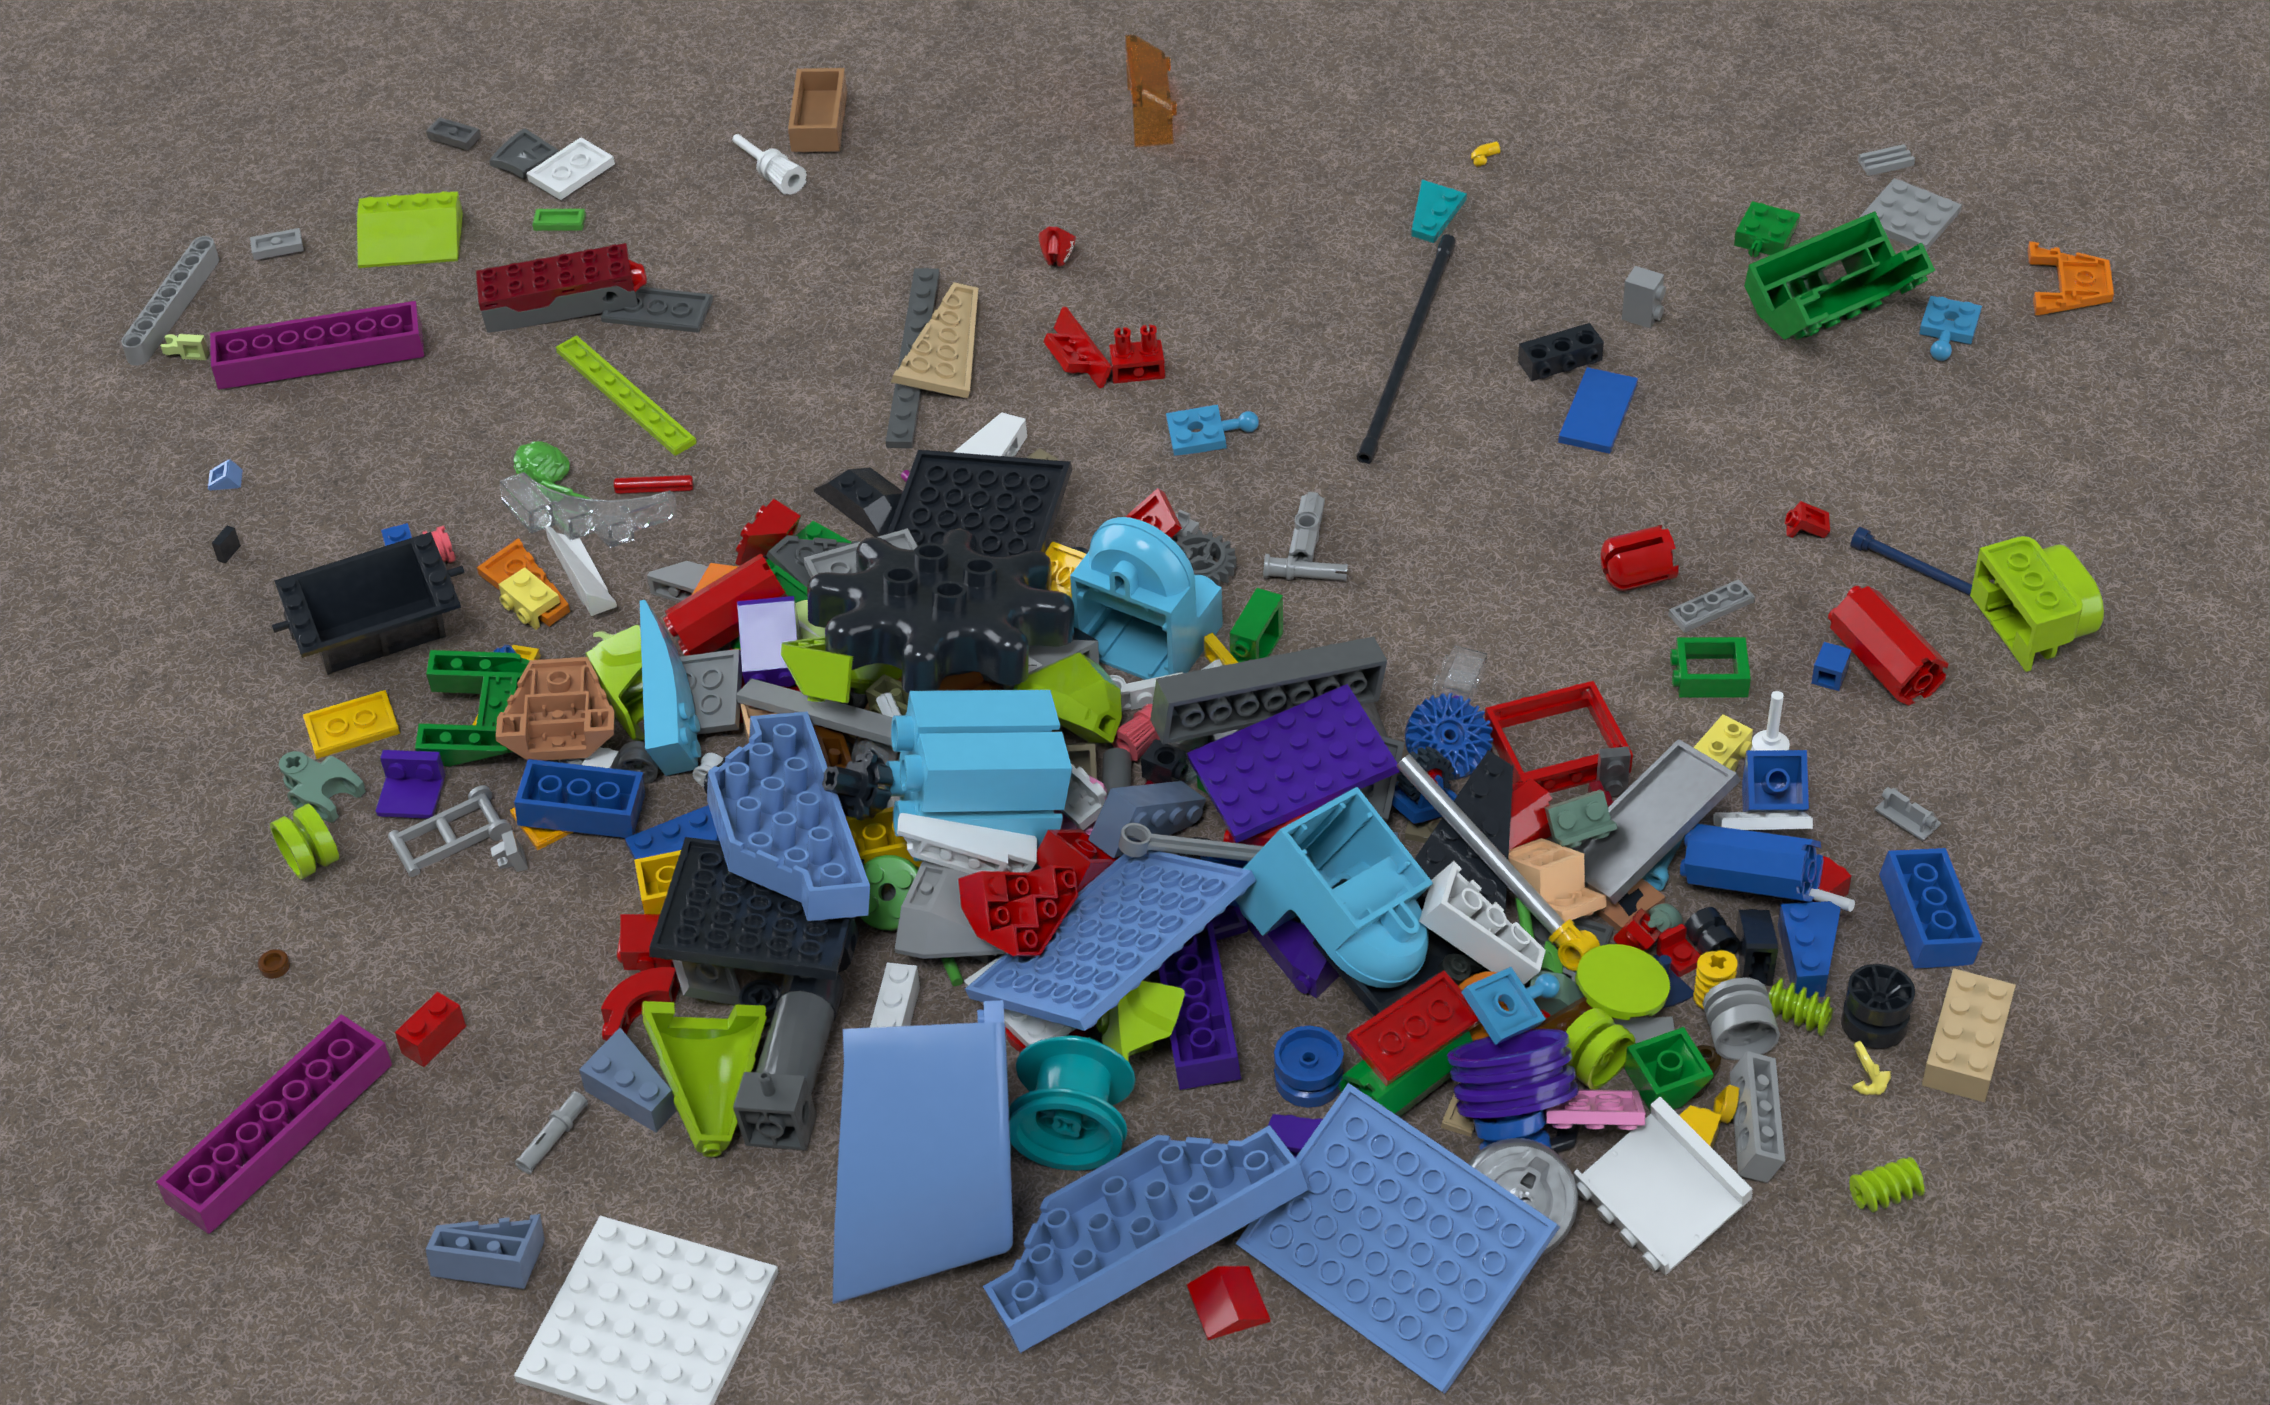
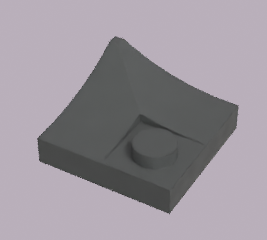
(522, 153)

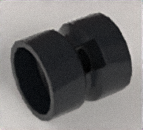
(1710, 932)

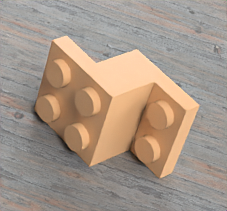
(1558, 877)

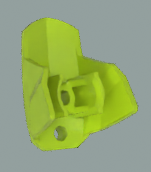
(619, 673)
(1141, 1018)

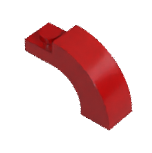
(626, 999)

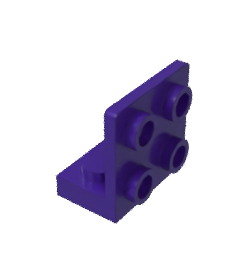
(410, 784)

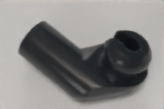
(1565, 1139)

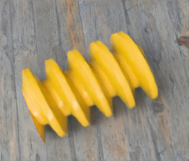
(1712, 970)

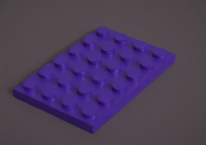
(1292, 763)

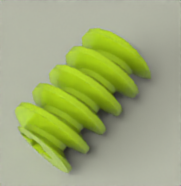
(1801, 1007)
(1887, 1183)

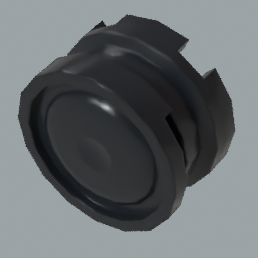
(761, 993)

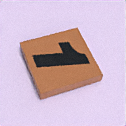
(1639, 896)

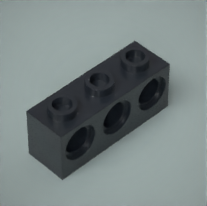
(1560, 352)

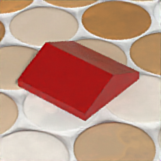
(1227, 1301)

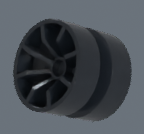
(1877, 1006)

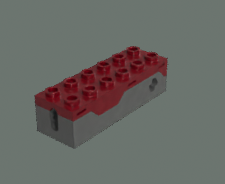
(558, 287)

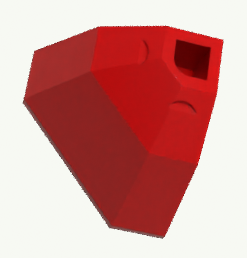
(1018, 908)

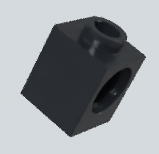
(1163, 763)

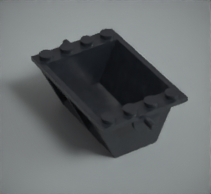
(369, 603)

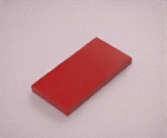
(1413, 1028)

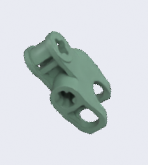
(317, 782)

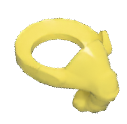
(1878, 1079)

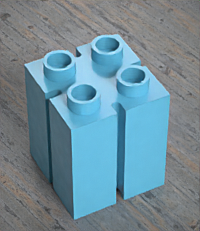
(981, 760)

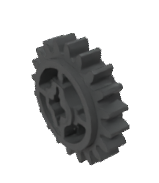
(1200, 552)

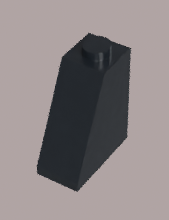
(1757, 945)

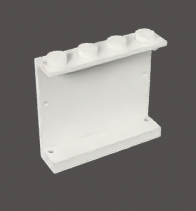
(1663, 1188)

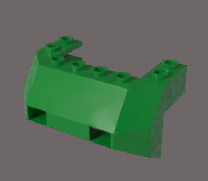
(1796, 296)

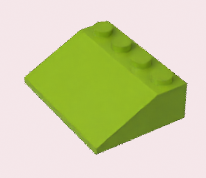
(408, 229)

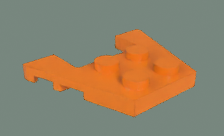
(2081, 278)

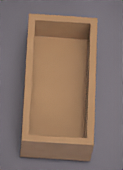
(817, 110)

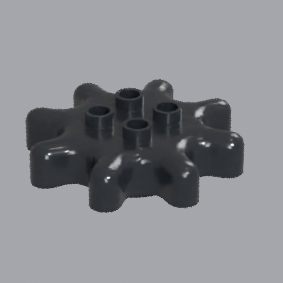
(941, 610)

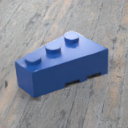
(1808, 943)

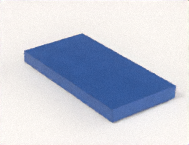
(1598, 410)

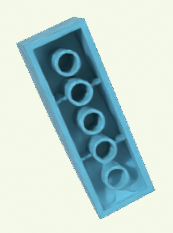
(667, 700)

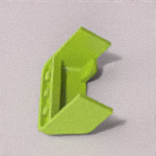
(829, 674)

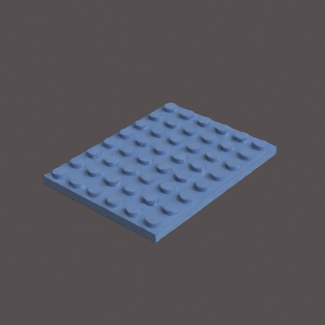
(1113, 937)
(1400, 1238)

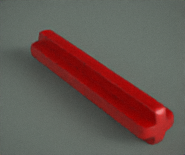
(653, 484)

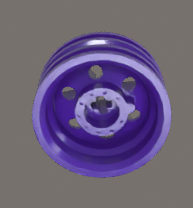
(1514, 1075)

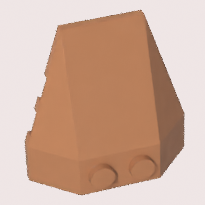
(556, 712)

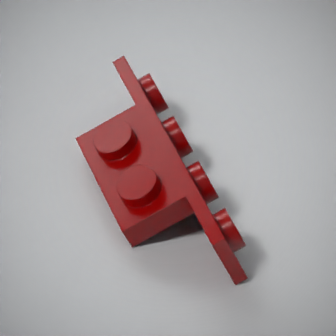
(1076, 350)

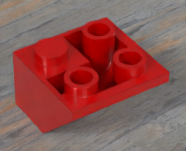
(766, 531)

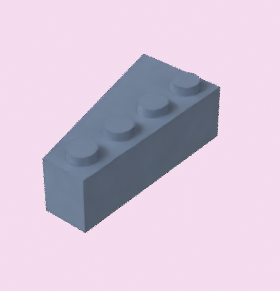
(1159, 807)

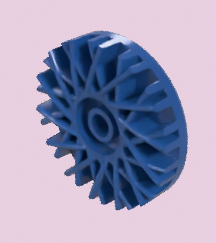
(1454, 720)

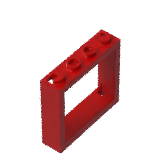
(1547, 704)

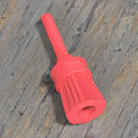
(1137, 733)

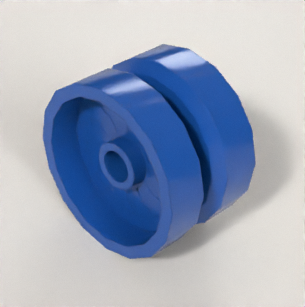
(1308, 1066)
(1517, 1126)

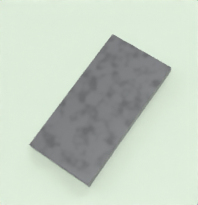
(1654, 818)

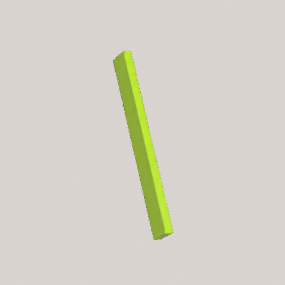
(626, 395)

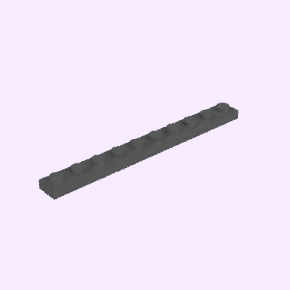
(907, 398)

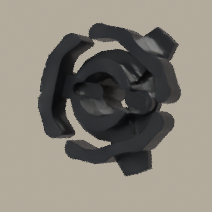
(859, 785)

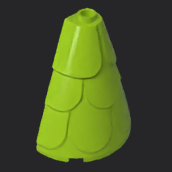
(705, 1066)

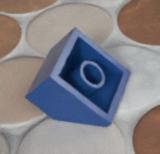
(1775, 781)

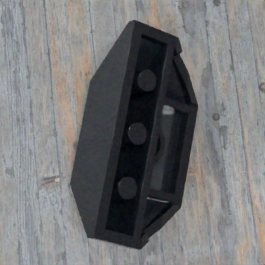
(863, 498)

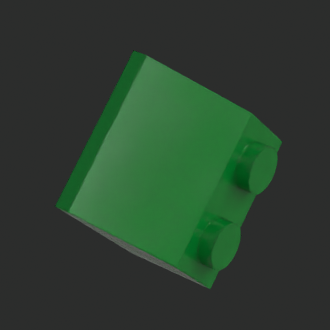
(1667, 1068)

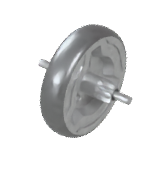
(1552, 1190)

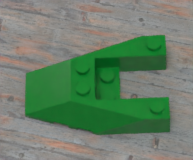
(482, 673)

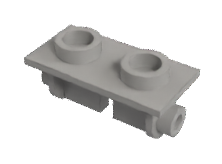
(1908, 816)

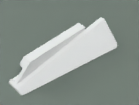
(581, 572)
(967, 846)

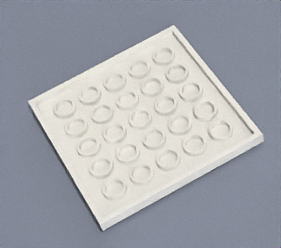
(646, 1320)

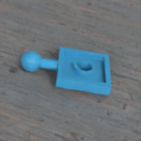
(1959, 329)
(1212, 429)
(1508, 988)

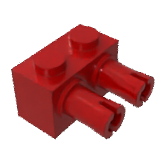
(1136, 359)

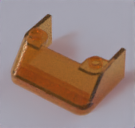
(1149, 92)

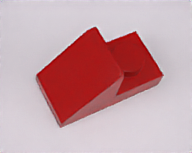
(1637, 932)

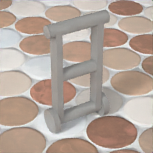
(478, 798)

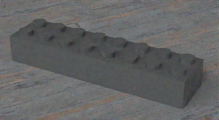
(1257, 689)

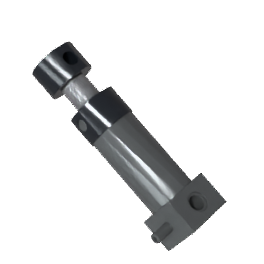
(776, 1101)

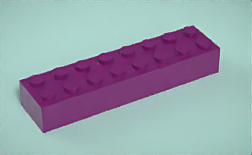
(316, 345)
(274, 1124)

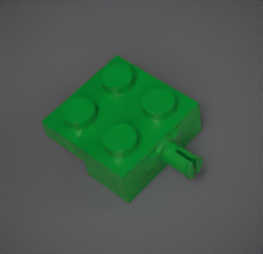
(1765, 229)

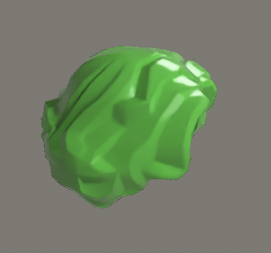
(541, 462)

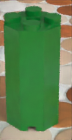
(1408, 1088)

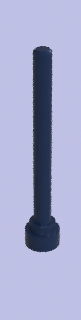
(1864, 540)

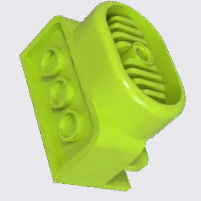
(2037, 596)

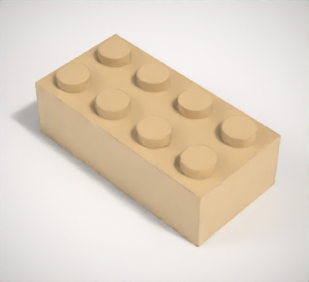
(1968, 1035)

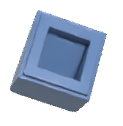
(225, 476)

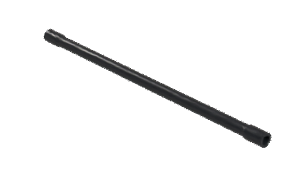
(1370, 442)

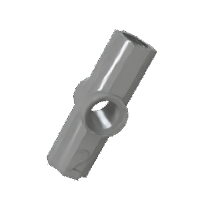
(1307, 527)

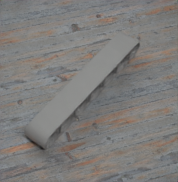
(170, 300)

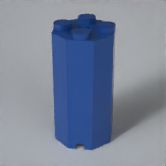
(1752, 862)

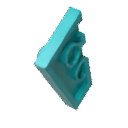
(1435, 210)

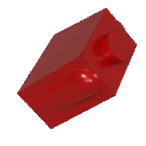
(635, 940)

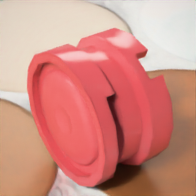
(443, 544)

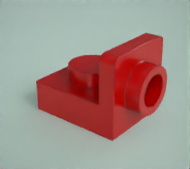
(1809, 519)
(1674, 944)

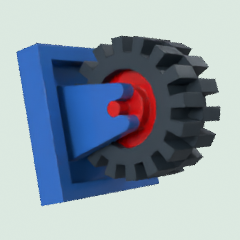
(1408, 798)

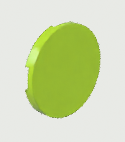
(1622, 981)

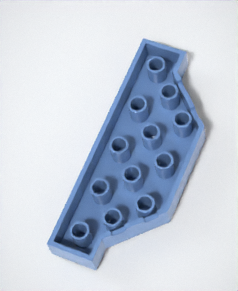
(782, 823)
(1136, 1223)

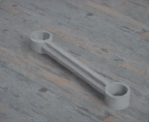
(1180, 845)

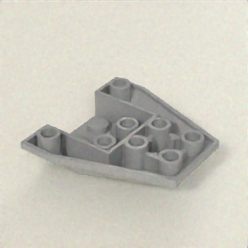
(933, 918)

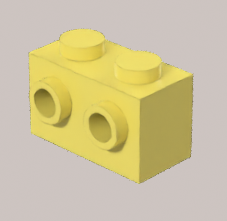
(1726, 742)

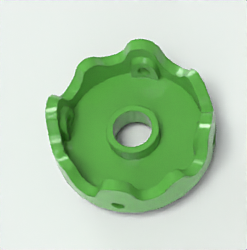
(884, 871)

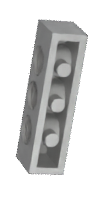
(1757, 1117)

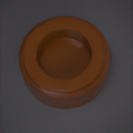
(273, 963)

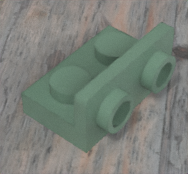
(1580, 819)

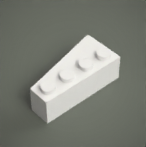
(1478, 927)

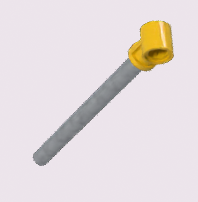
(1569, 940)

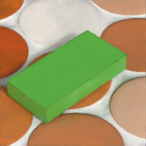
(559, 219)

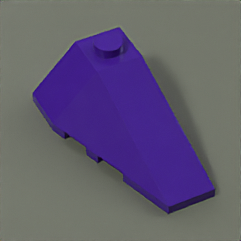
(1297, 956)

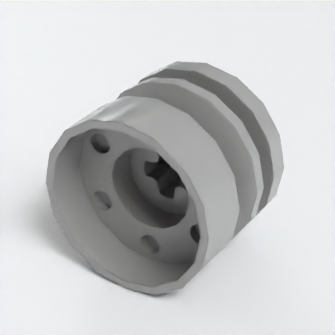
(1741, 1018)

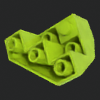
(1083, 696)

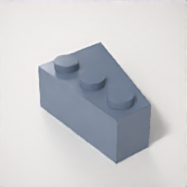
(628, 1082)
(486, 1253)

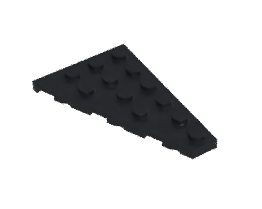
(1487, 803)

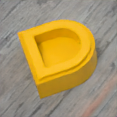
(1726, 1103)

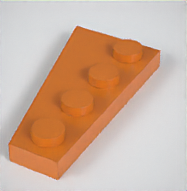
(512, 560)

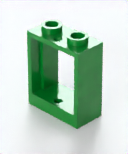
(1258, 627)
(1711, 684)

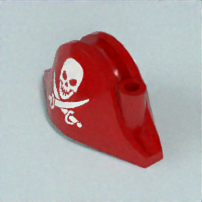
(1056, 245)

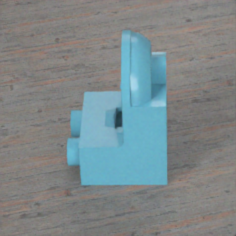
(1143, 600)
(1348, 887)

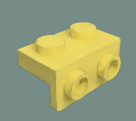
(527, 597)

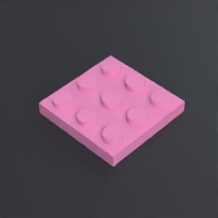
(1598, 1109)

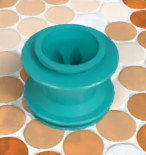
(1070, 1109)

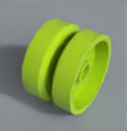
(304, 841)
(1597, 1047)

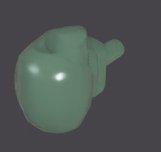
(1664, 917)

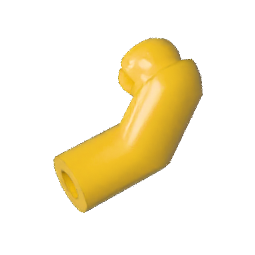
(1480, 153)

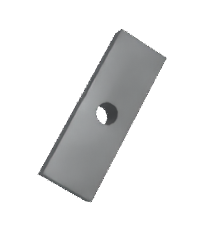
(1711, 606)

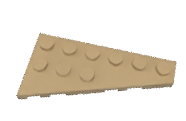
(944, 349)

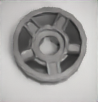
(635, 758)

